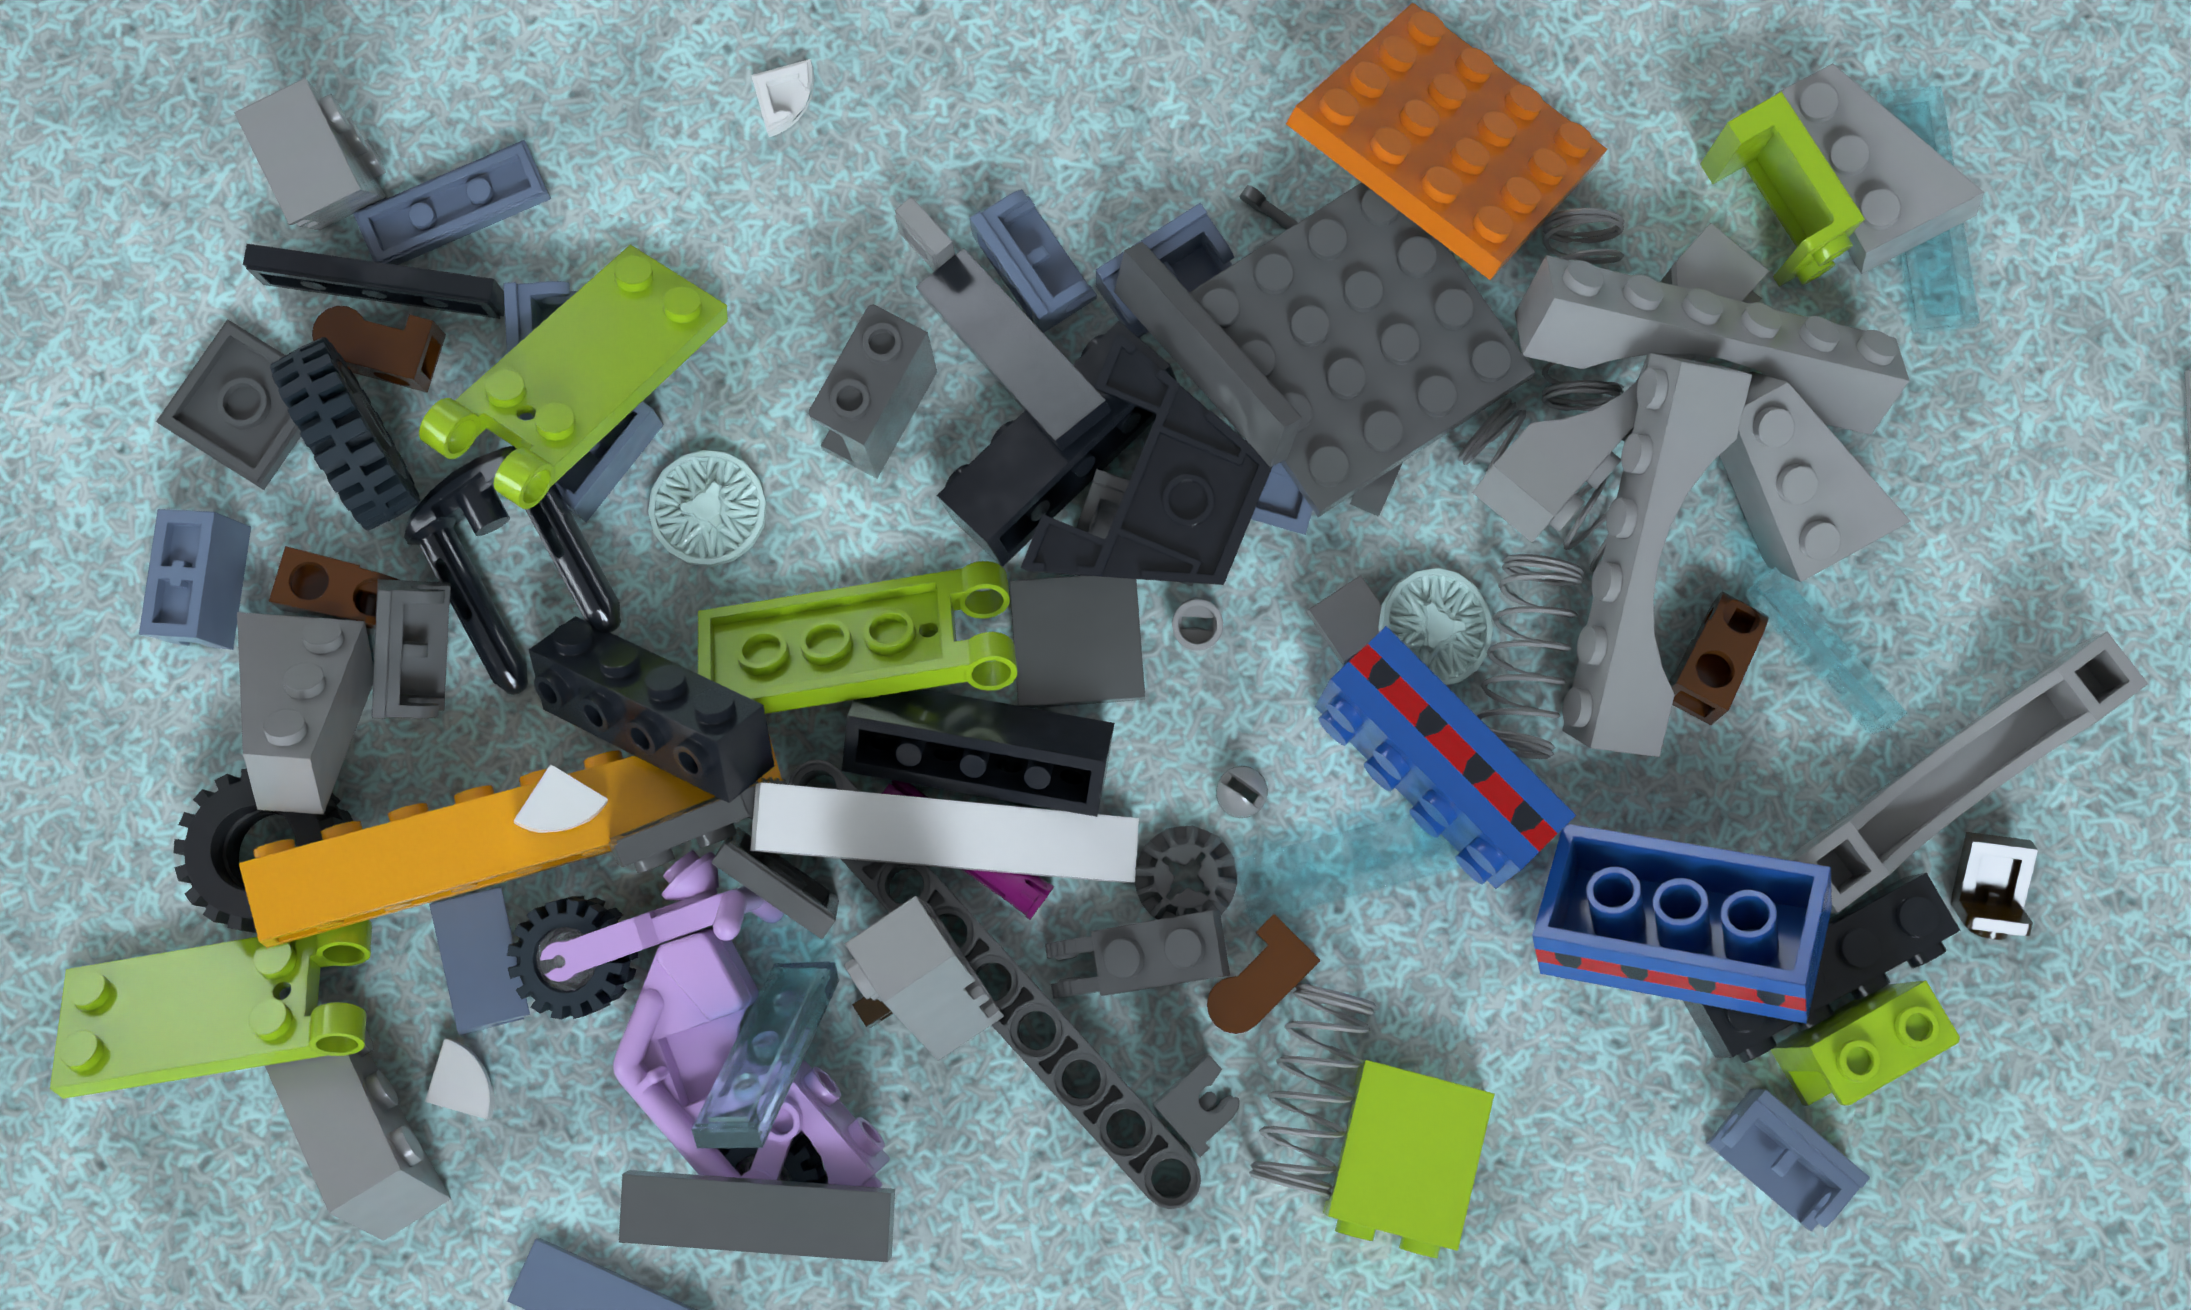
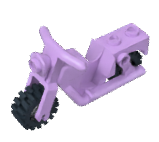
(687, 1021)

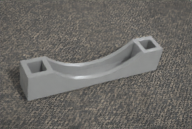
(1599, 315)
(1680, 427)
(1553, 459)
(1971, 765)

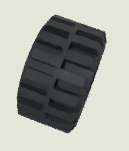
(215, 844)

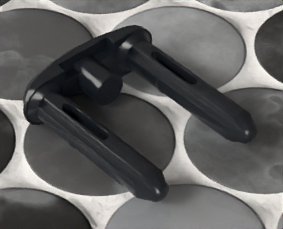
(472, 496)

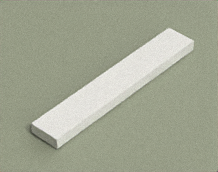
(943, 833)

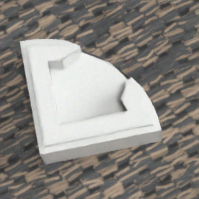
(784, 94)
(559, 804)
(461, 1082)

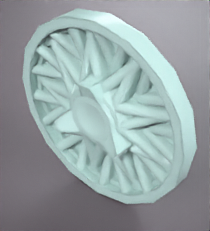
(707, 508)
(1440, 621)

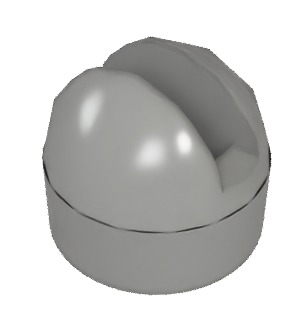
(1195, 637)
(1233, 801)

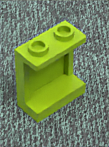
(1793, 181)
(1866, 1044)
(1409, 1158)

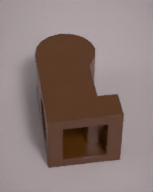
(381, 351)
(325, 587)
(1717, 658)
(1245, 999)

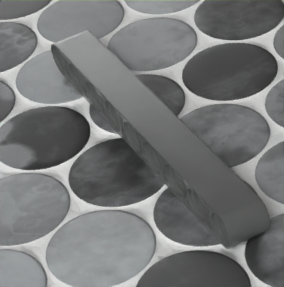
(1020, 1001)

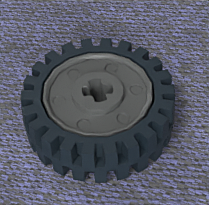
(345, 433)

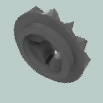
(1182, 845)

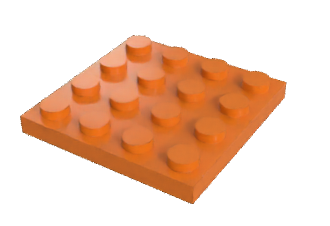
(1448, 138)

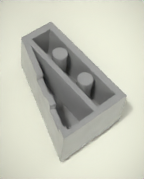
(312, 155)
(1885, 167)
(1802, 485)
(299, 704)
(922, 978)
(358, 1141)

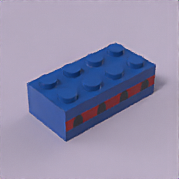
(1441, 760)
(1684, 921)

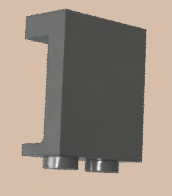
(874, 389)

